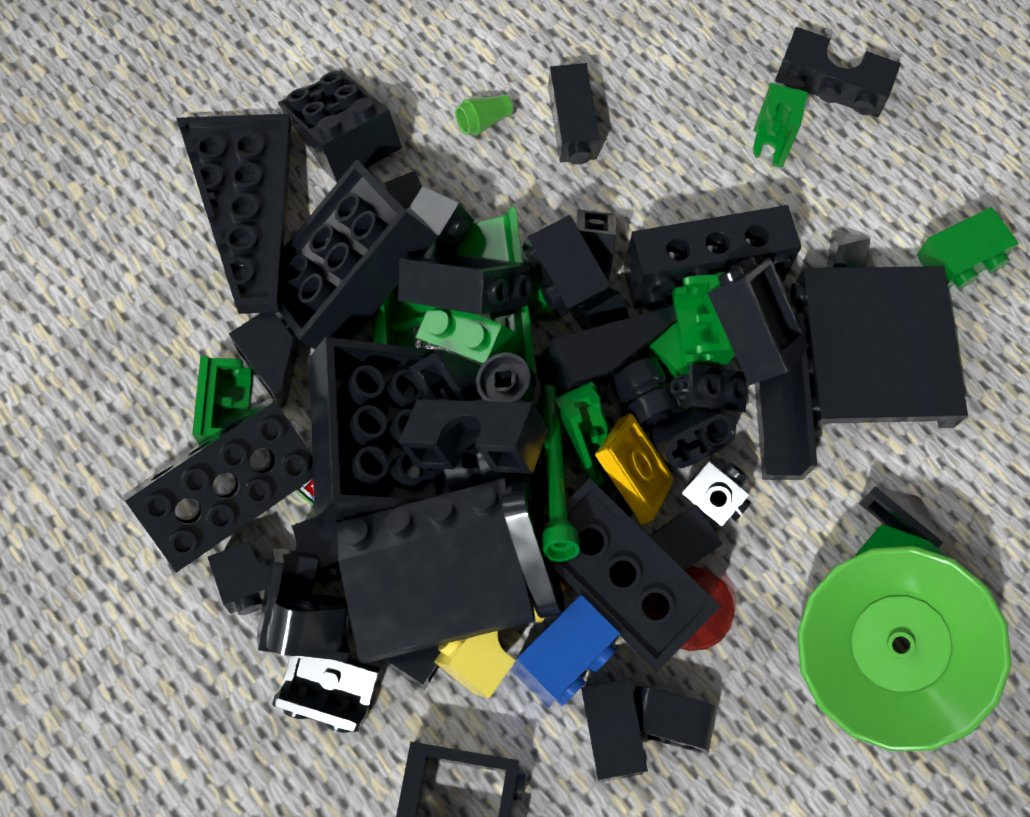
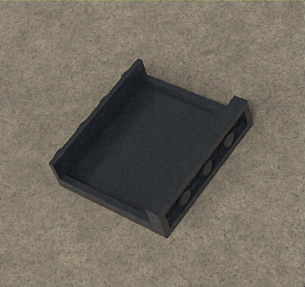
(880, 345)

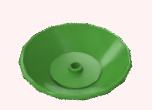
(911, 696)

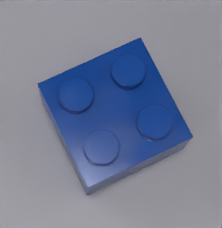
(567, 648)

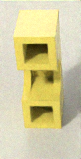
(478, 661)

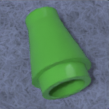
(481, 113)

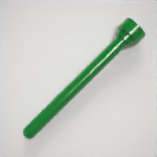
(559, 539)

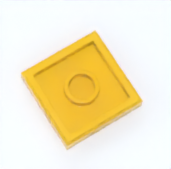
(635, 468)

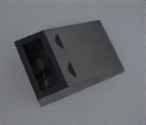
(341, 123)

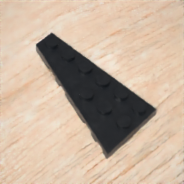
(244, 190)

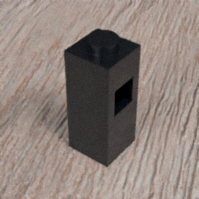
(573, 113)

